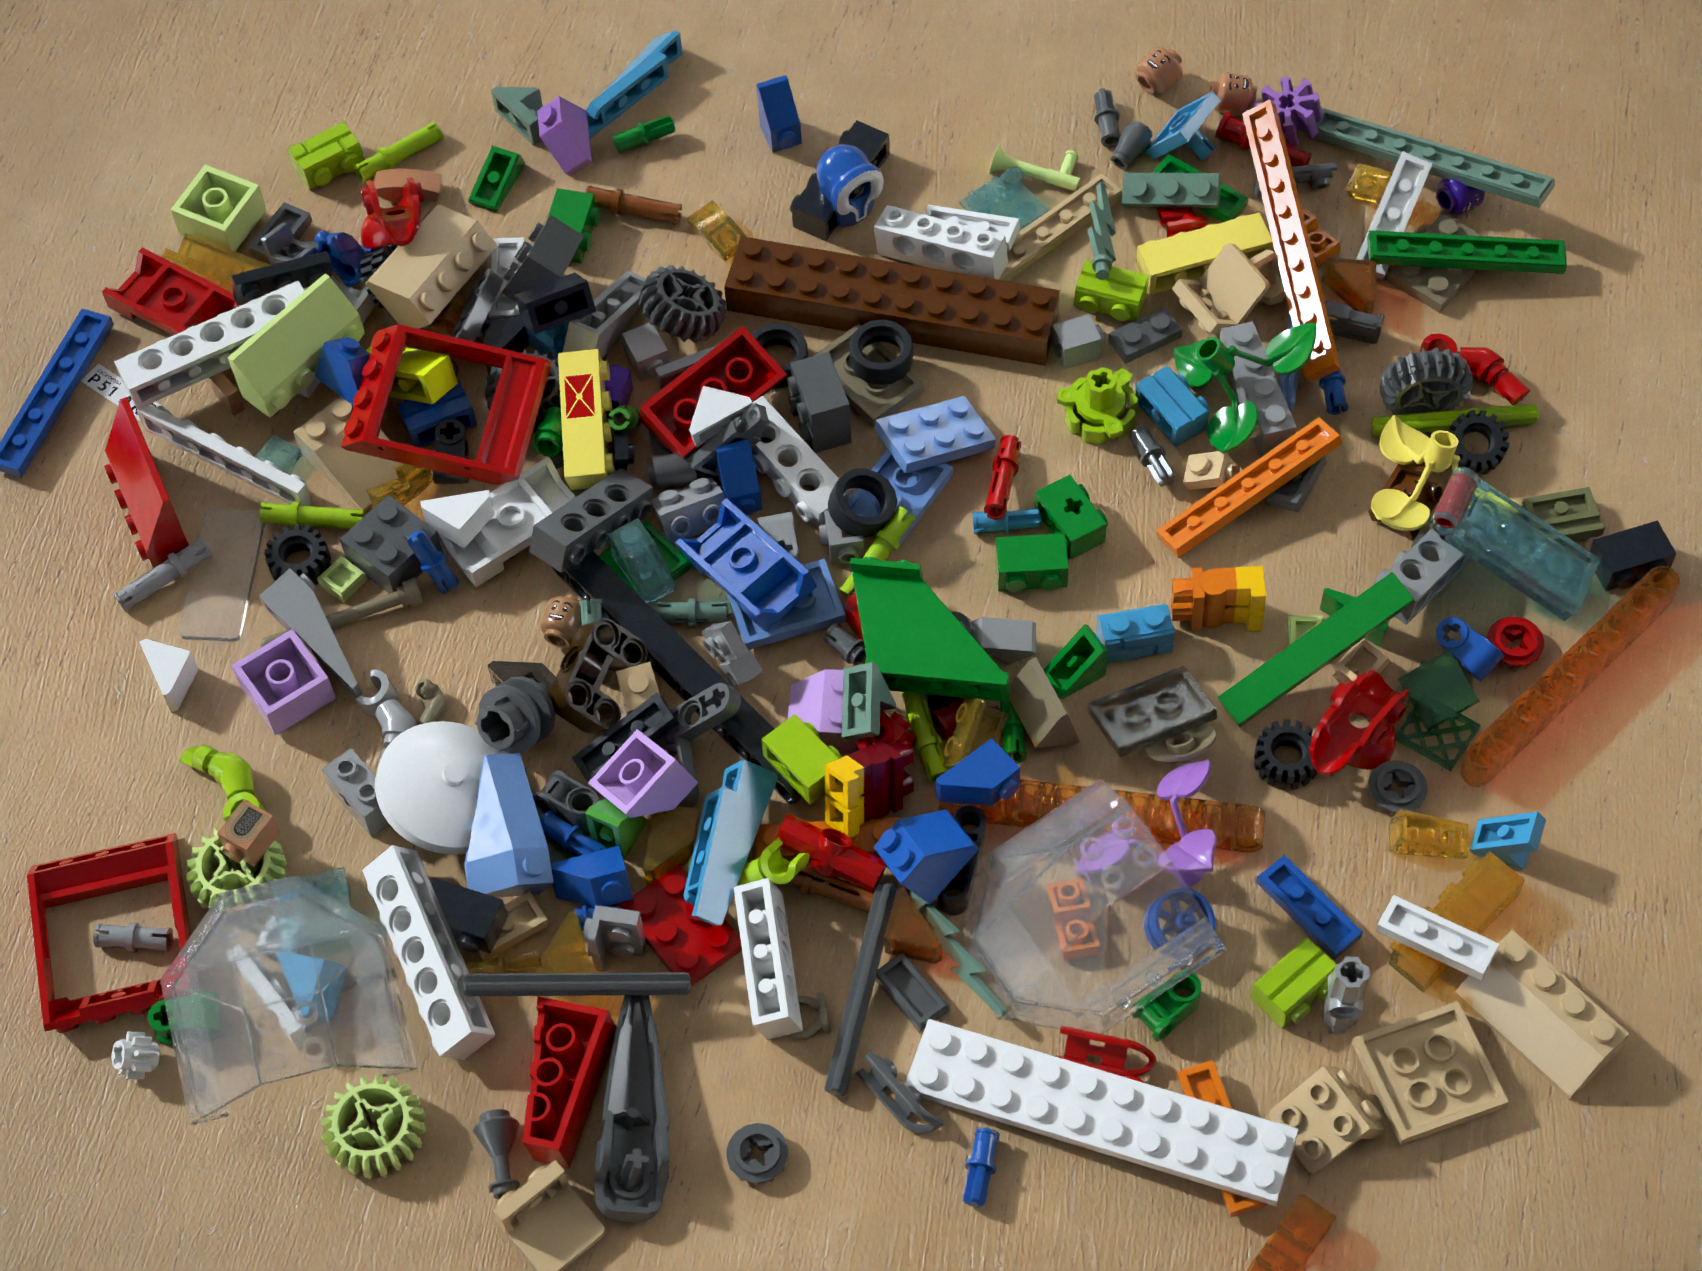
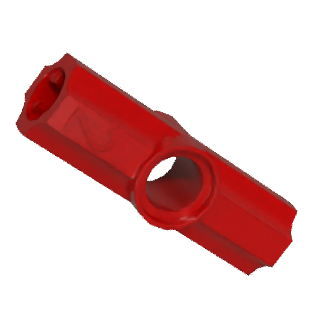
(831, 852)

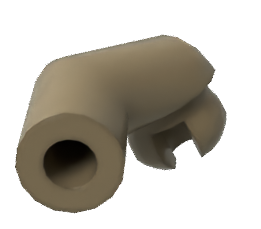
(432, 700)

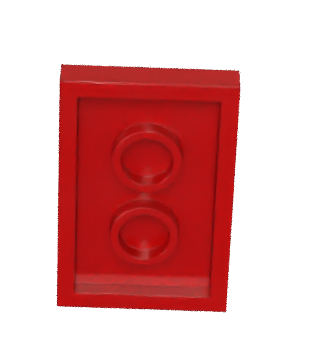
(677, 936)

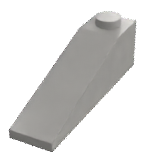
(614, 312)
(296, 607)

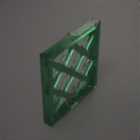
(1427, 751)

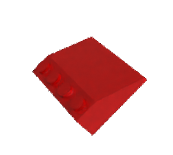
(142, 489)

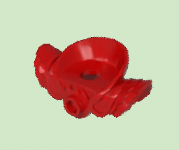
(394, 224)
(1341, 743)

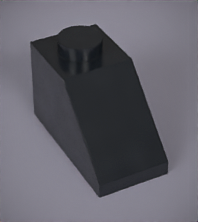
(471, 915)

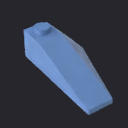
(507, 838)

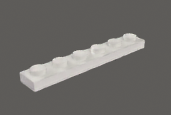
(217, 452)

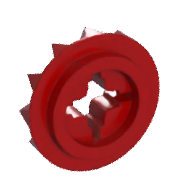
(1511, 629)

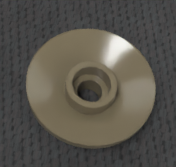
(1183, 746)

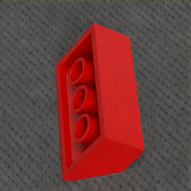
(732, 366)

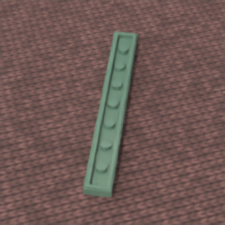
(1446, 161)

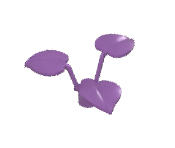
(1196, 849)

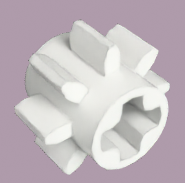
(135, 1055)

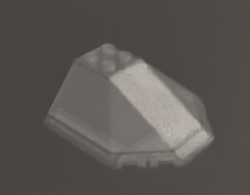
(1084, 917)
(280, 990)

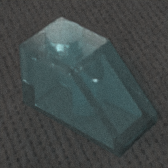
(641, 561)

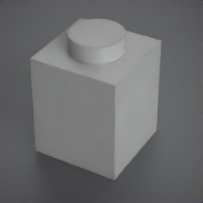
(1077, 341)
(645, 350)

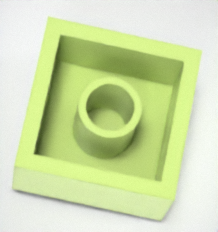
(219, 208)

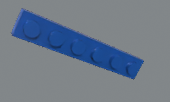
(52, 391)

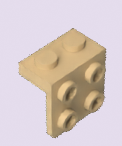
(1224, 291)
(1327, 1117)
(548, 1220)

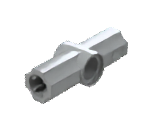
(1345, 994)

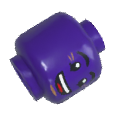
(1457, 197)

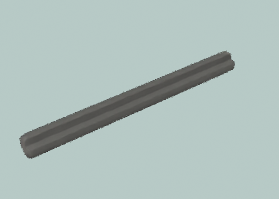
(577, 984)
(860, 991)

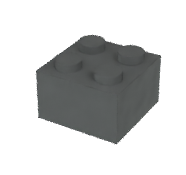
(542, 259)
(819, 403)
(381, 547)

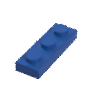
(1309, 907)

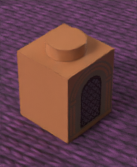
(248, 833)

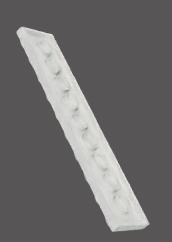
(1103, 1112)

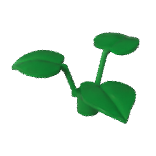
(1210, 357)

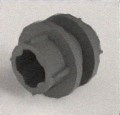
(515, 715)

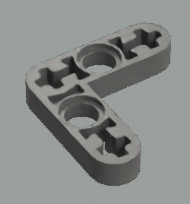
(710, 716)

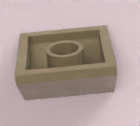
(1041, 708)

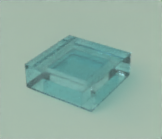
(280, 453)

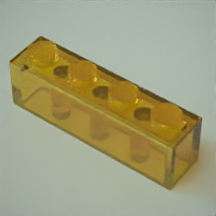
(1472, 903)

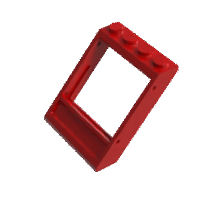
(509, 419)
(90, 877)

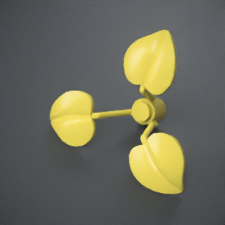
(1403, 447)

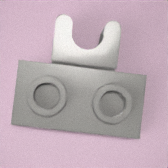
(726, 644)

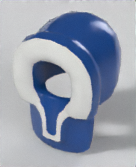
(839, 173)

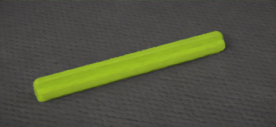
(1443, 419)

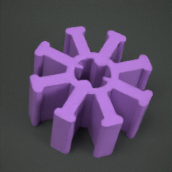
(1295, 108)

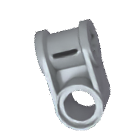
(782, 530)

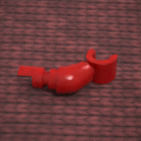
(1484, 365)

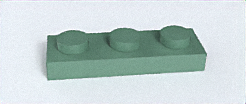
(1171, 190)

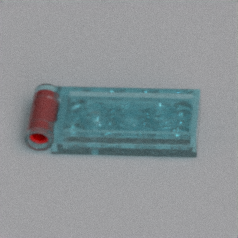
(1514, 543)

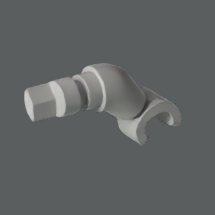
(385, 706)

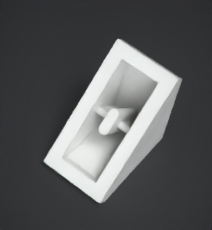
(714, 412)
(459, 515)
(172, 668)

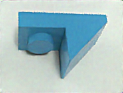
(1509, 837)

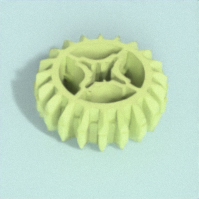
(205, 859)
(343, 1144)

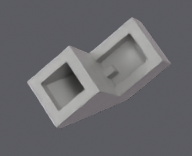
(1006, 638)

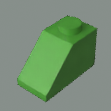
(612, 827)

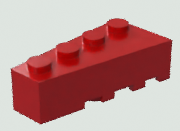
(564, 1075)

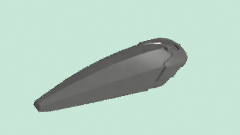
(635, 1121)

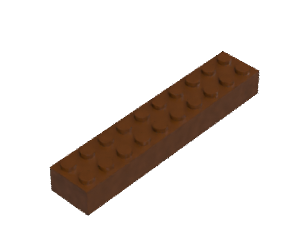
(930, 303)

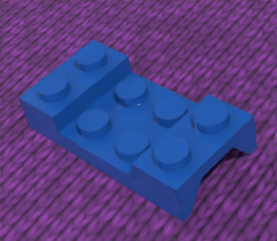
(749, 566)

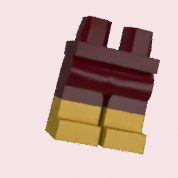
(868, 785)

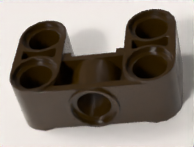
(585, 669)

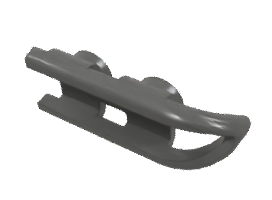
(1315, 175)
(907, 1097)

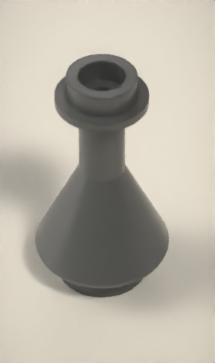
(496, 1134)

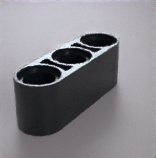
(965, 877)

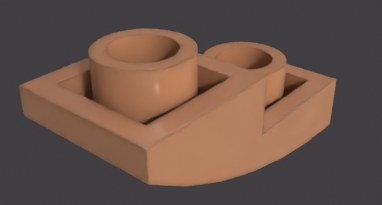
(391, 183)

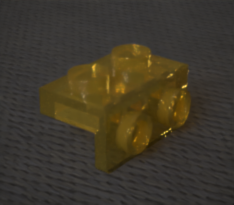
(974, 727)

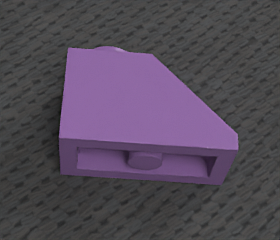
(565, 134)

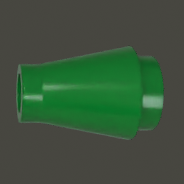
(548, 435)

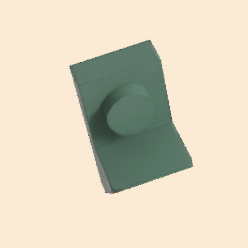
(519, 109)
(863, 697)

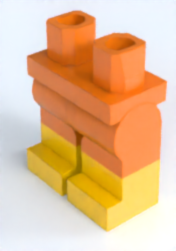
(1220, 597)

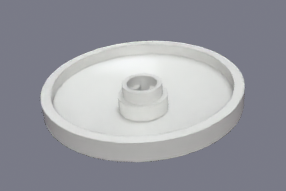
(431, 784)

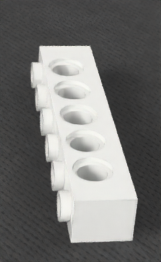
(199, 349)
(427, 953)

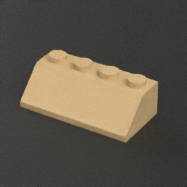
(431, 269)
(1543, 1016)

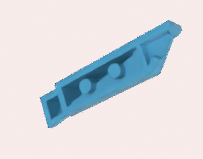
(635, 82)
(726, 837)

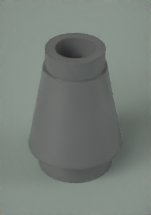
(1132, 143)

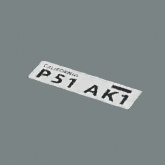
(110, 386)

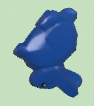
(344, 255)

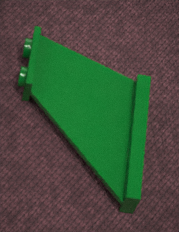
(918, 638)

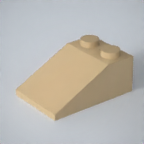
(346, 470)

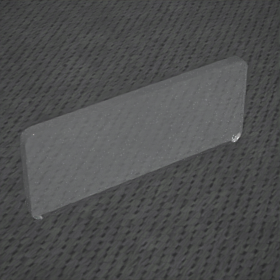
(222, 583)

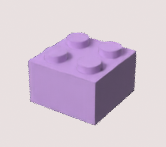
(284, 682)

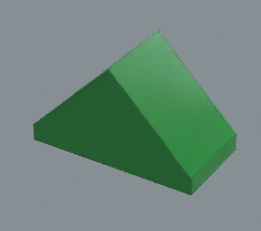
(1077, 663)

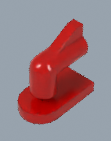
(1180, 220)

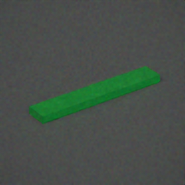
(1467, 252)
(1316, 649)

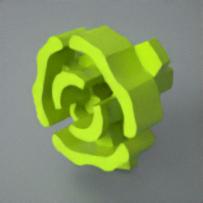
(1099, 400)

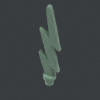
(1100, 236)
(968, 964)

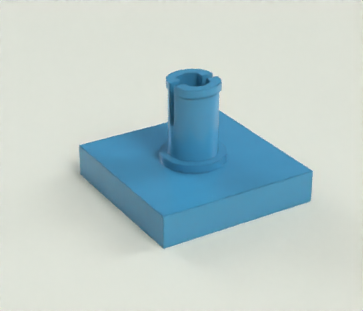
(1184, 128)

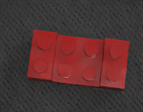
(168, 295)

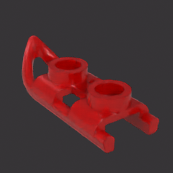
(1112, 1054)

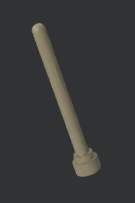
(406, 595)

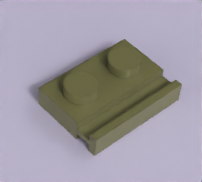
(1569, 512)

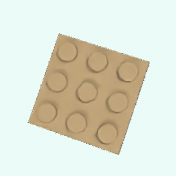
(1429, 1072)

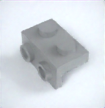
(689, 509)

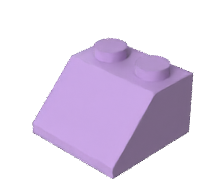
(820, 703)
(643, 778)

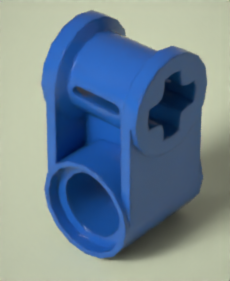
(1472, 650)

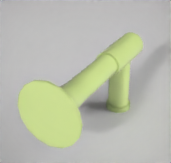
(1062, 179)

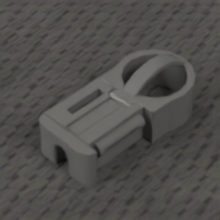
(1353, 323)

